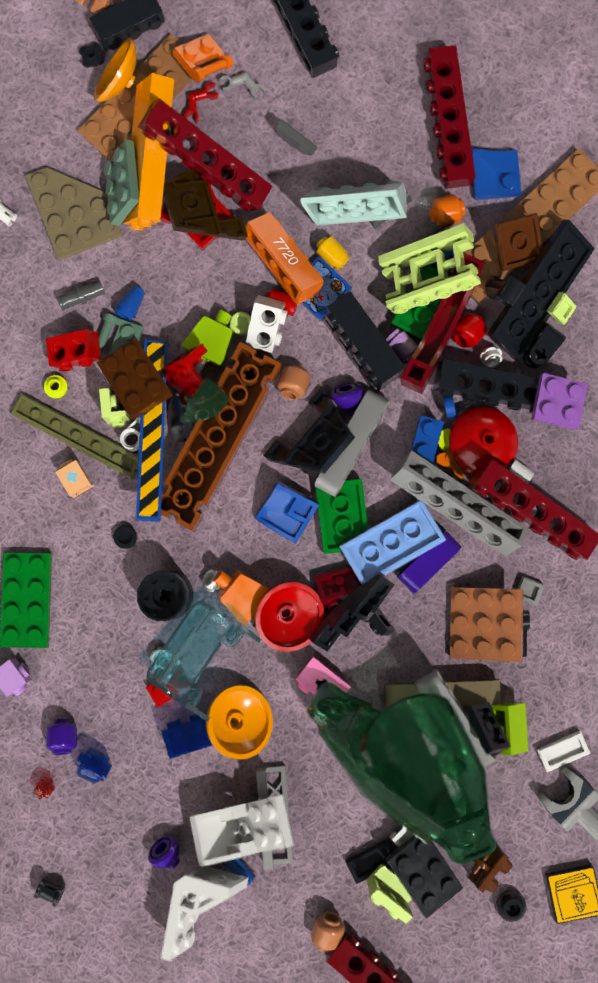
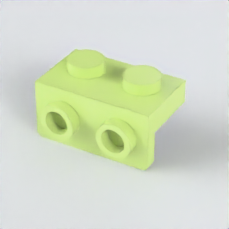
(388, 891)

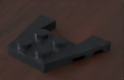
(322, 441)

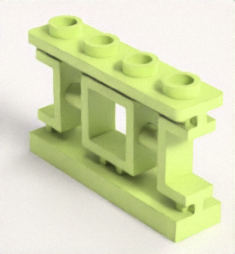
(422, 254)

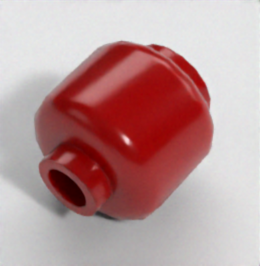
(469, 330)

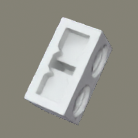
(262, 323)

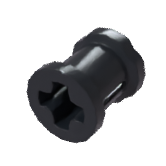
(49, 891)

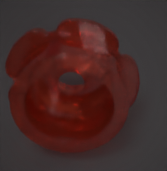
(44, 788)

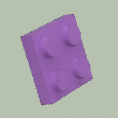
(559, 401)

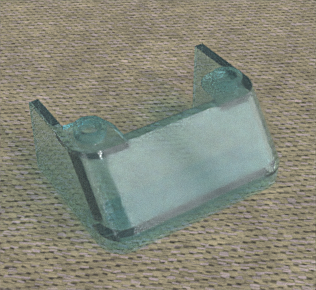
(191, 650)

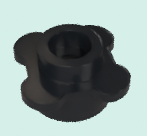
(93, 61)

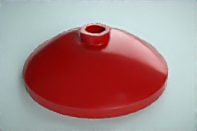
(468, 438)
(291, 630)

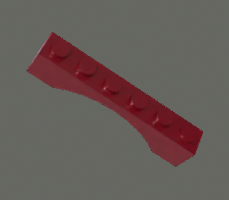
(438, 334)

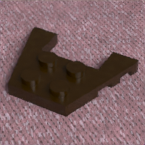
(193, 208)

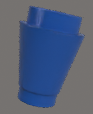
(129, 305)

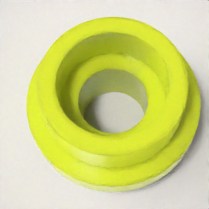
(60, 392)

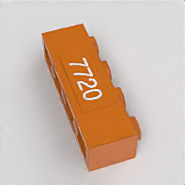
(283, 258)

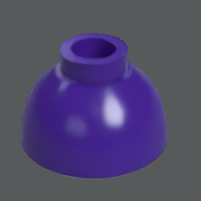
(347, 396)
(165, 853)

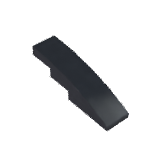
(358, 605)

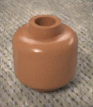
(294, 382)
(327, 931)

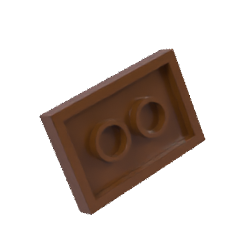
(134, 379)

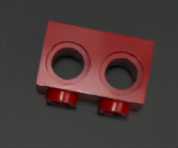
(73, 346)

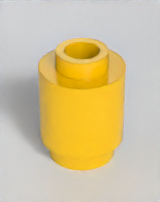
(332, 252)

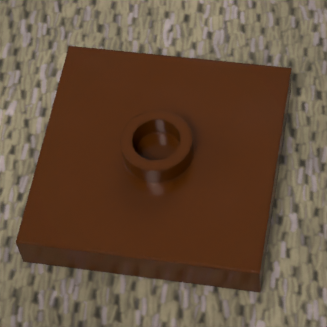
(517, 241)

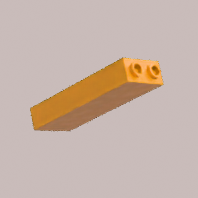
(149, 154)

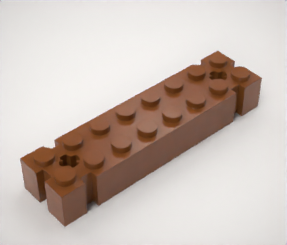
(217, 440)

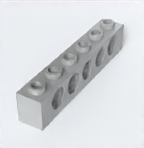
(459, 504)

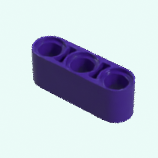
(429, 563)

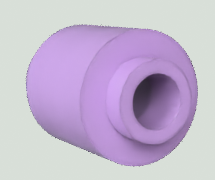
(402, 345)

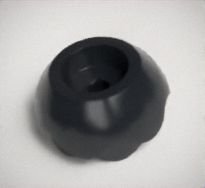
(506, 900)

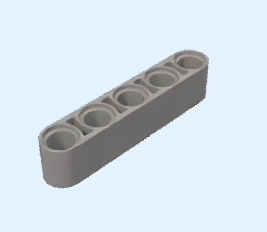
(362, 426)
(435, 684)

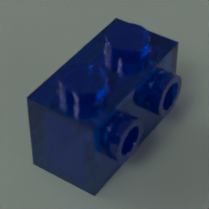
(185, 736)

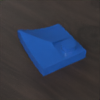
(496, 174)
(286, 511)

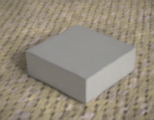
(531, 590)

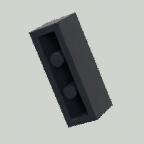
(126, 21)

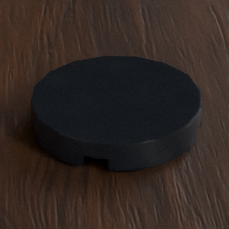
(177, 429)

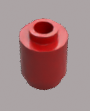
(290, 305)

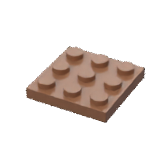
(486, 624)

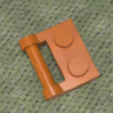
(199, 52)

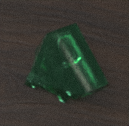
(205, 402)

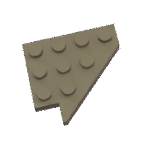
(71, 212)

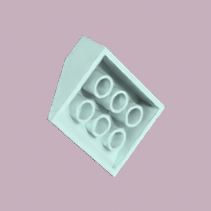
(356, 203)

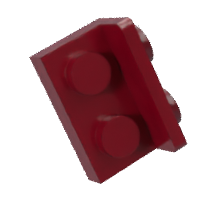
(336, 586)

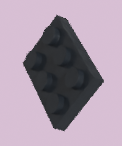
(423, 875)

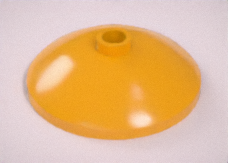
(118, 72)
(251, 718)

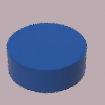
(449, 406)

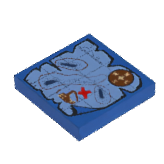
(332, 289)

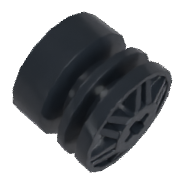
(152, 592)

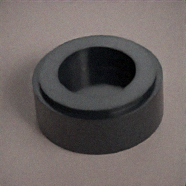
(125, 537)

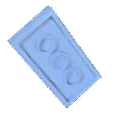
(393, 542)

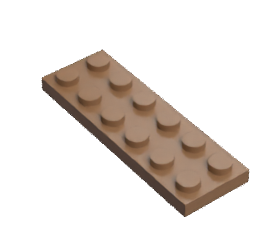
(114, 119)

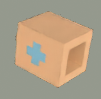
(74, 478)

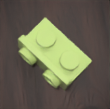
(111, 409)

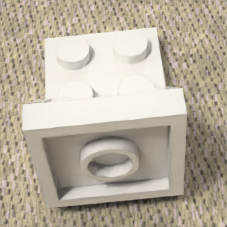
(241, 830)
(191, 897)

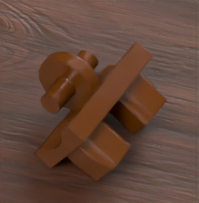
(486, 869)

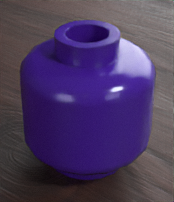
(61, 737)

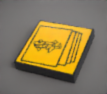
(573, 893)

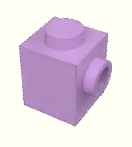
(14, 677)

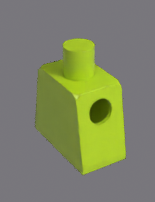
(214, 336)

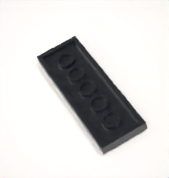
(549, 275)

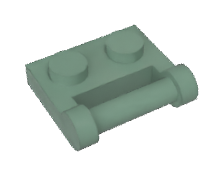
(126, 333)

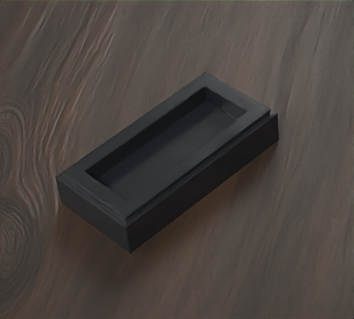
(368, 861)

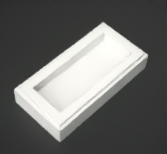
(563, 751)

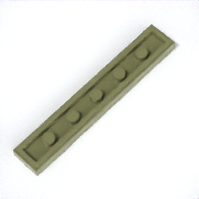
(76, 436)

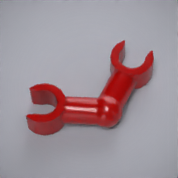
(196, 96)

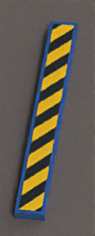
(151, 445)

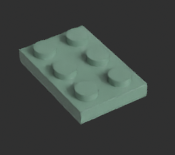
(121, 182)

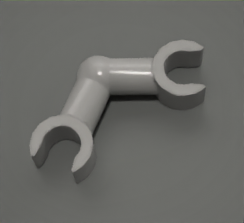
(240, 79)

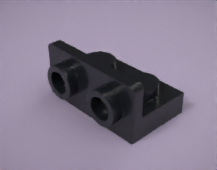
(487, 729)

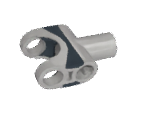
(576, 807)

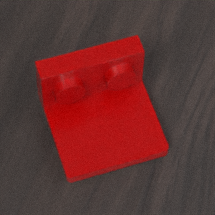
(182, 371)

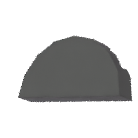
(295, 139)

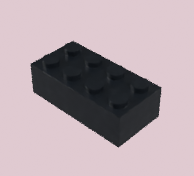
(363, 341)

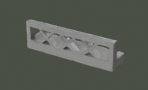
(262, 788)

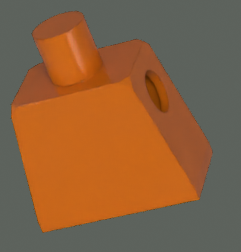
(239, 594)

